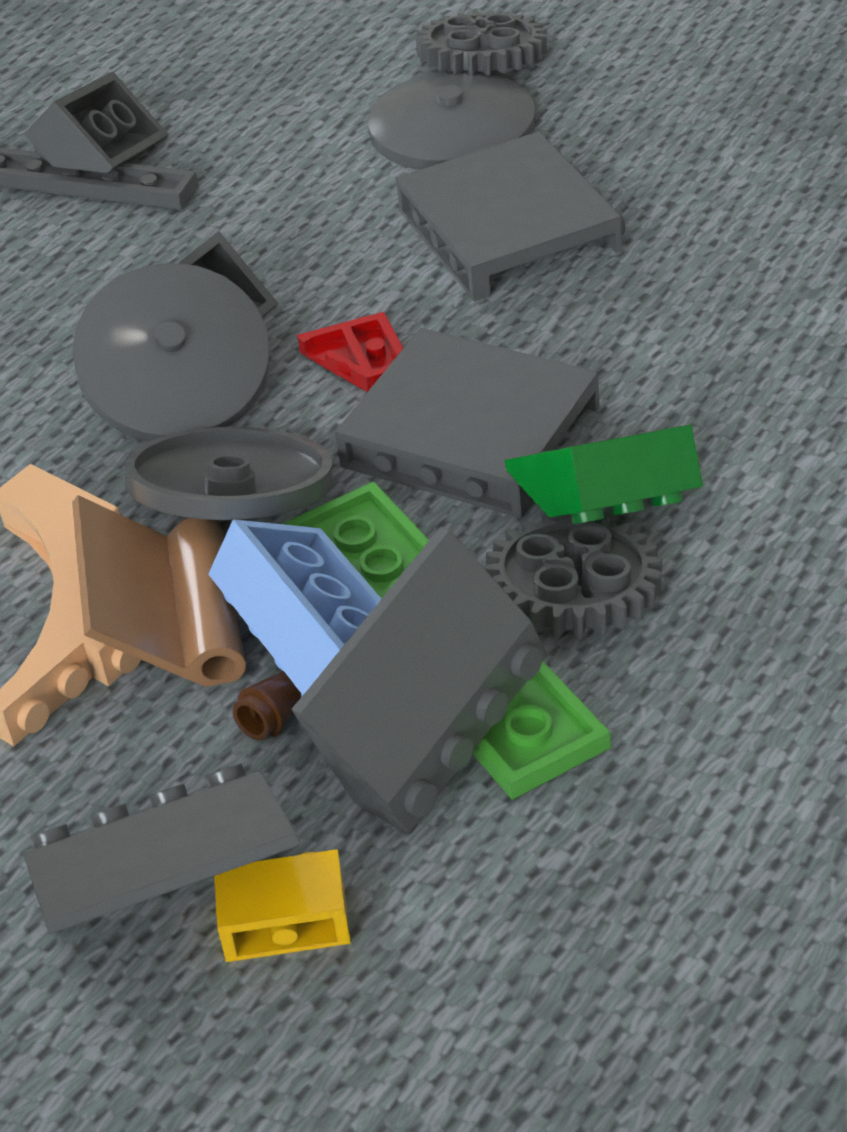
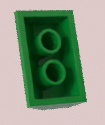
(611, 474)

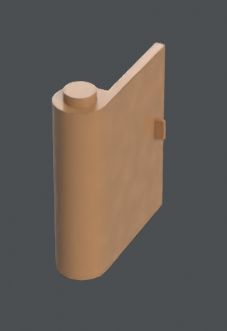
(156, 594)

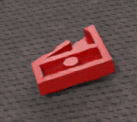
(353, 349)

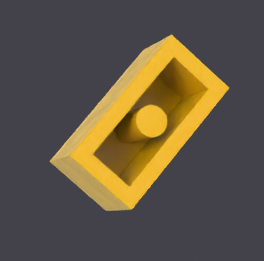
(282, 906)

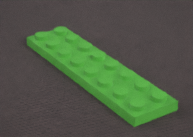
(545, 722)

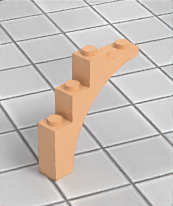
(64, 659)

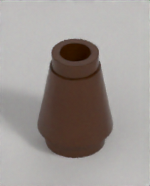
(266, 706)

